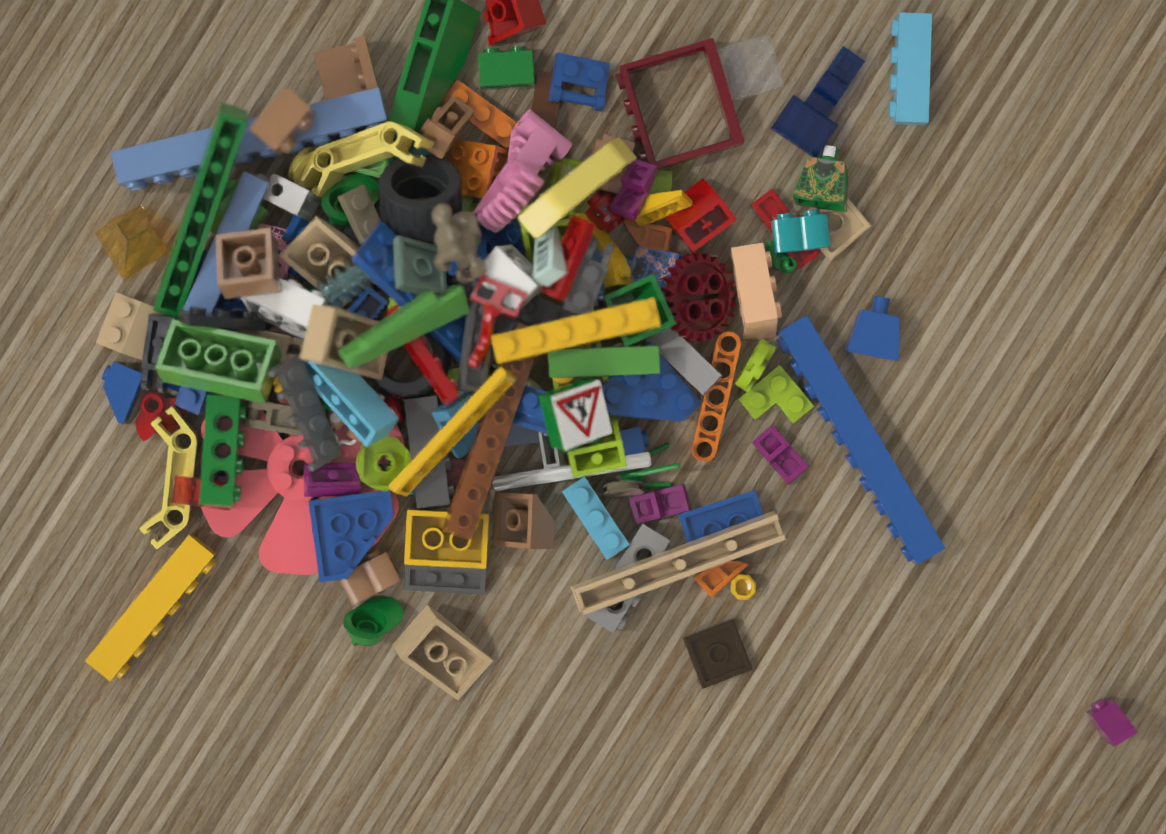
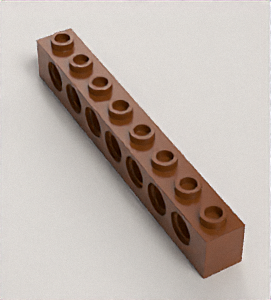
(485, 454)

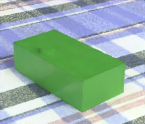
(218, 361)

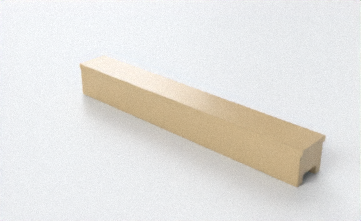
(677, 563)

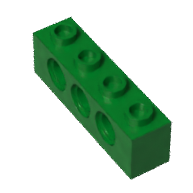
(218, 408)

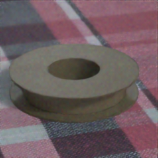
(623, 489)

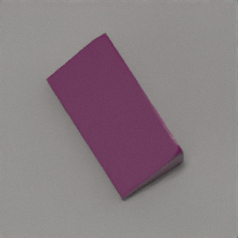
(331, 480)

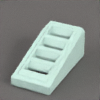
(548, 263)

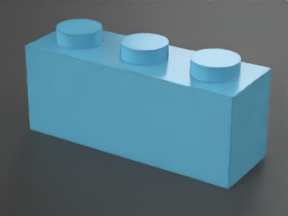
(595, 517)

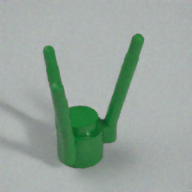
(637, 474)

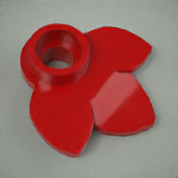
(147, 415)

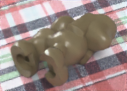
(458, 242)

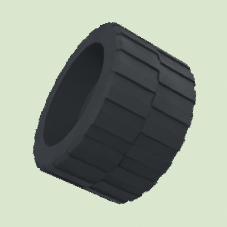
(405, 180)
(419, 387)

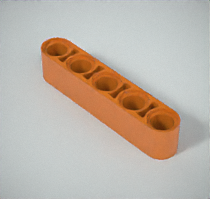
(719, 410)

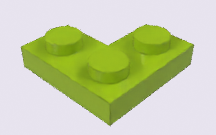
(779, 389)

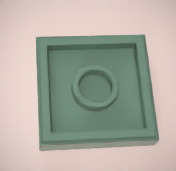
(416, 267)

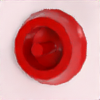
(394, 403)

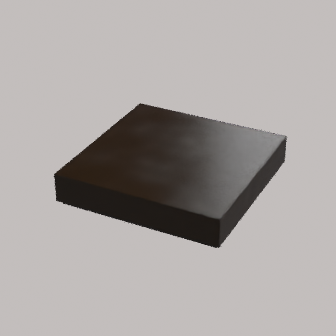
(717, 653)

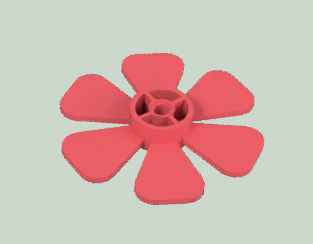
(289, 540)

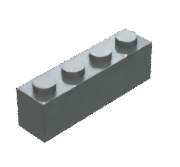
(422, 428)

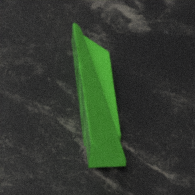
(407, 323)

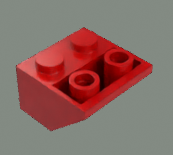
(703, 219)

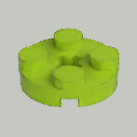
(755, 365)
(368, 458)

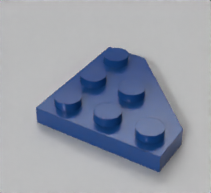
(650, 395)
(347, 529)

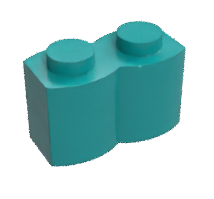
(800, 232)

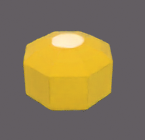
(743, 586)

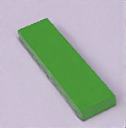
(604, 362)

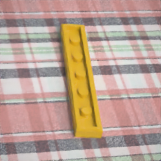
(453, 432)

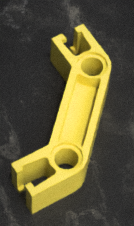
(360, 151)
(576, 187)
(180, 462)

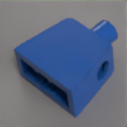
(875, 332)

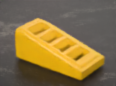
(662, 205)

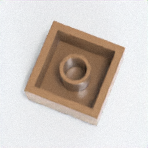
(283, 121)
(247, 263)

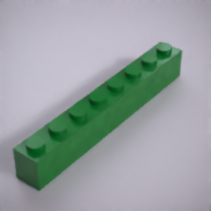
(200, 209)

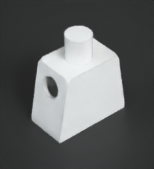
(293, 197)

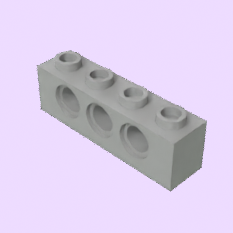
(643, 538)

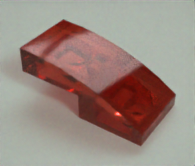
(187, 491)

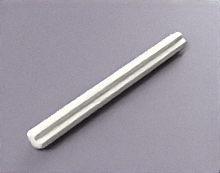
(560, 473)

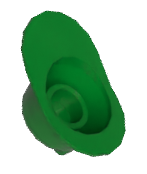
(330, 198)
(372, 620)

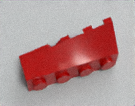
(512, 18)

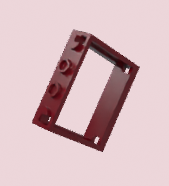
(721, 88)

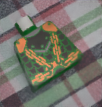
(823, 182)

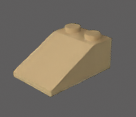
(319, 252)
(126, 325)
(330, 331)
(441, 652)

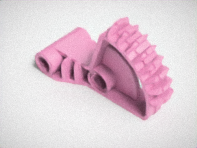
(531, 150)

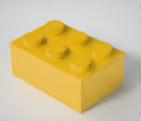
(431, 546)

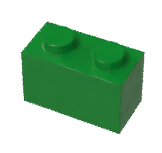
(506, 68)

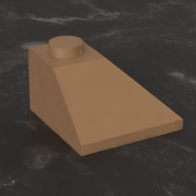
(522, 522)

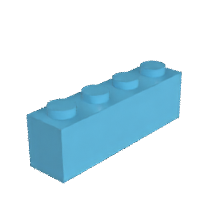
(911, 68)
(353, 402)

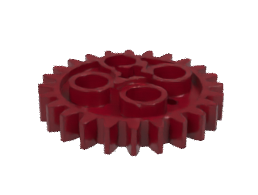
(697, 276)

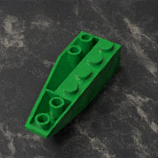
(433, 61)

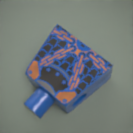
(651, 262)

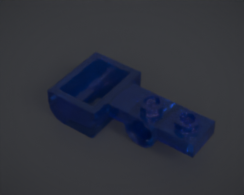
(807, 122)

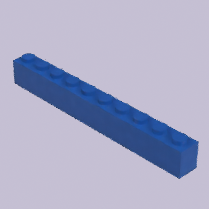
(860, 439)

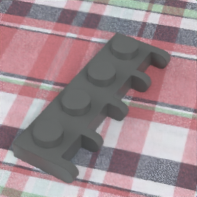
(307, 411)

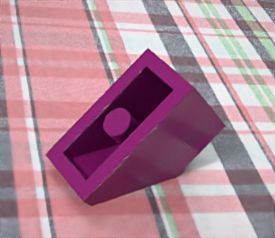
(1110, 721)

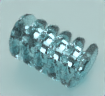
(344, 285)

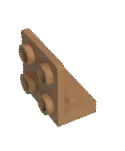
(346, 69)

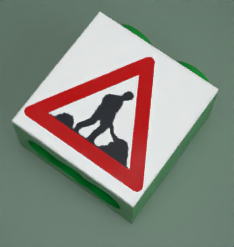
(575, 414)

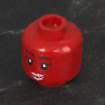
(600, 212)

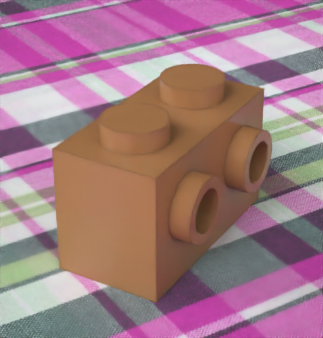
(447, 126)

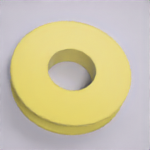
(299, 163)

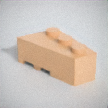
(755, 291)

